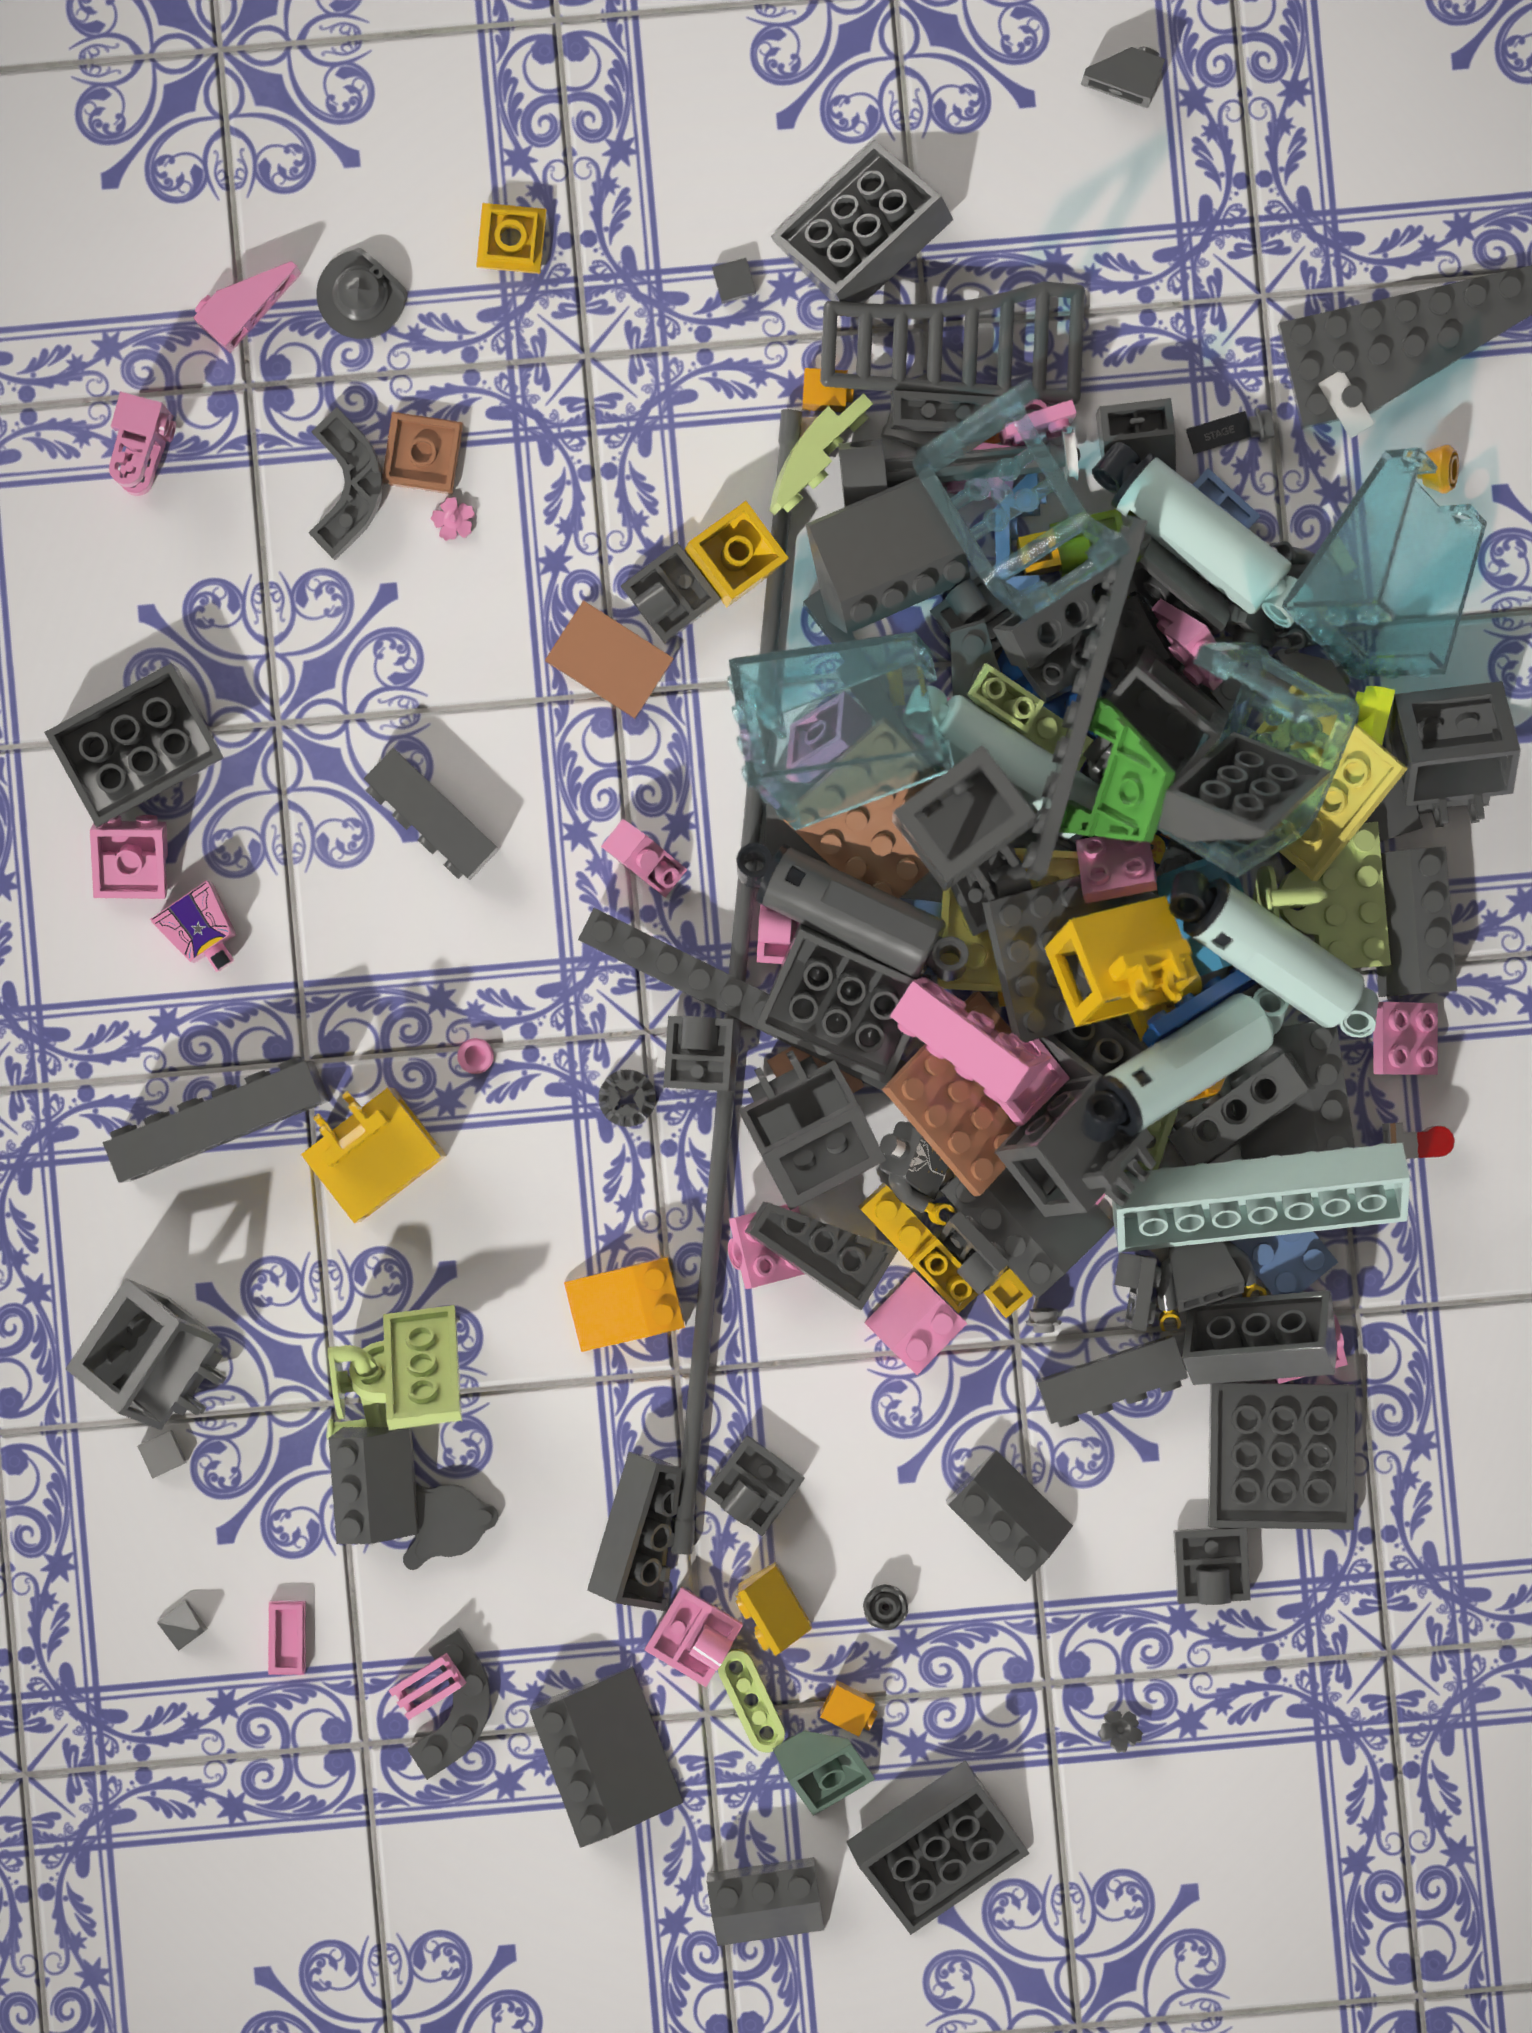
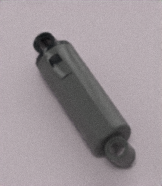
(851, 911)

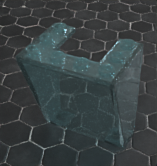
(1390, 575)
(837, 724)

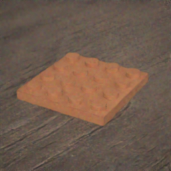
(869, 844)
(953, 1111)

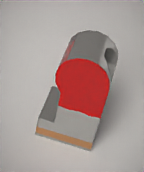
(1430, 1143)

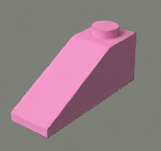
(239, 307)

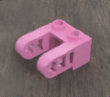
(143, 430)

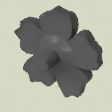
(1120, 1730)

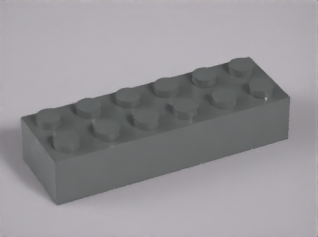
(216, 1121)

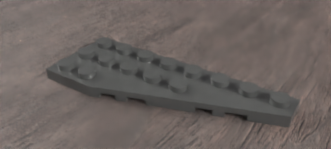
(1397, 340)

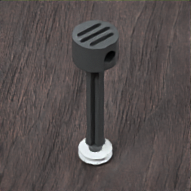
(868, 473)

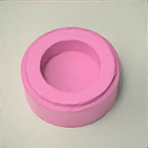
(475, 1056)

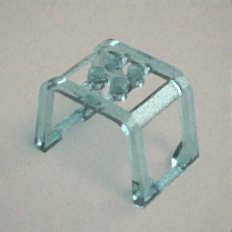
(969, 434)
(1296, 722)

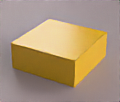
(1008, 1293)

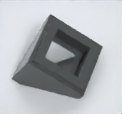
(182, 1625)

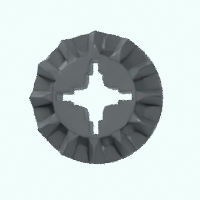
(644, 1098)

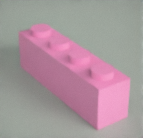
(967, 1041)

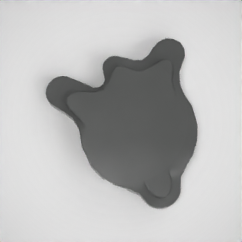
(448, 1522)

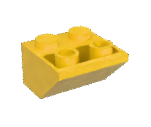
(773, 1608)

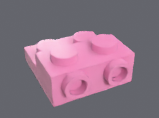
(1186, 638)
(129, 858)

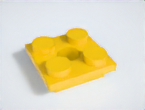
(527, 253)

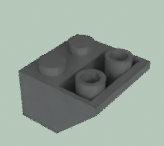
(1140, 425)

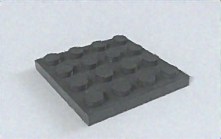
(1018, 932)
(1281, 1455)

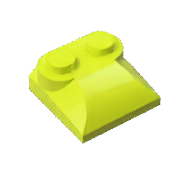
(1374, 710)

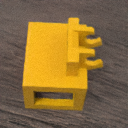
(1122, 956)
(372, 1153)

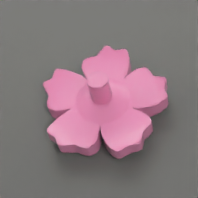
(453, 519)

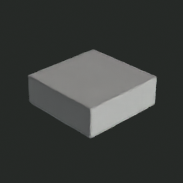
(162, 1454)

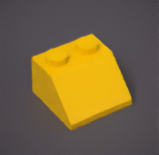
(736, 553)

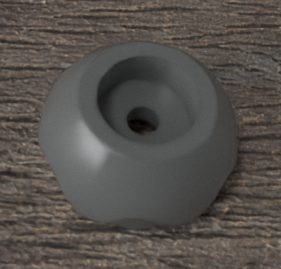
(889, 1618)

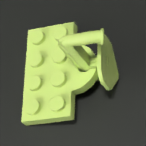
(1341, 908)
(409, 1371)

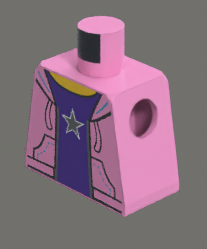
(198, 926)

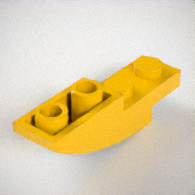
(918, 1246)

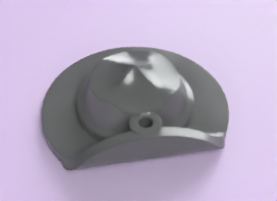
(359, 296)

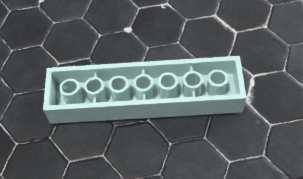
(1264, 1197)

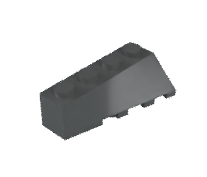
(638, 1535)

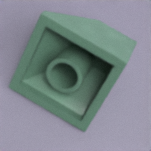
(822, 1768)

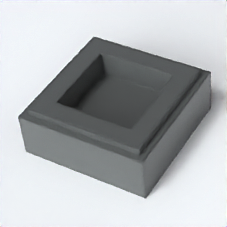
(734, 280)

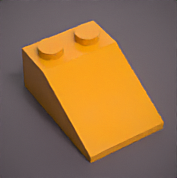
(625, 1304)

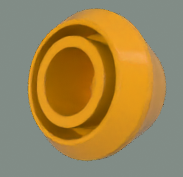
(1447, 470)

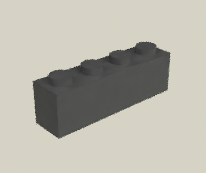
(430, 814)
(1112, 1379)

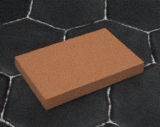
(609, 659)

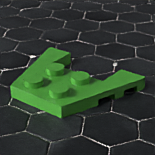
(1131, 787)

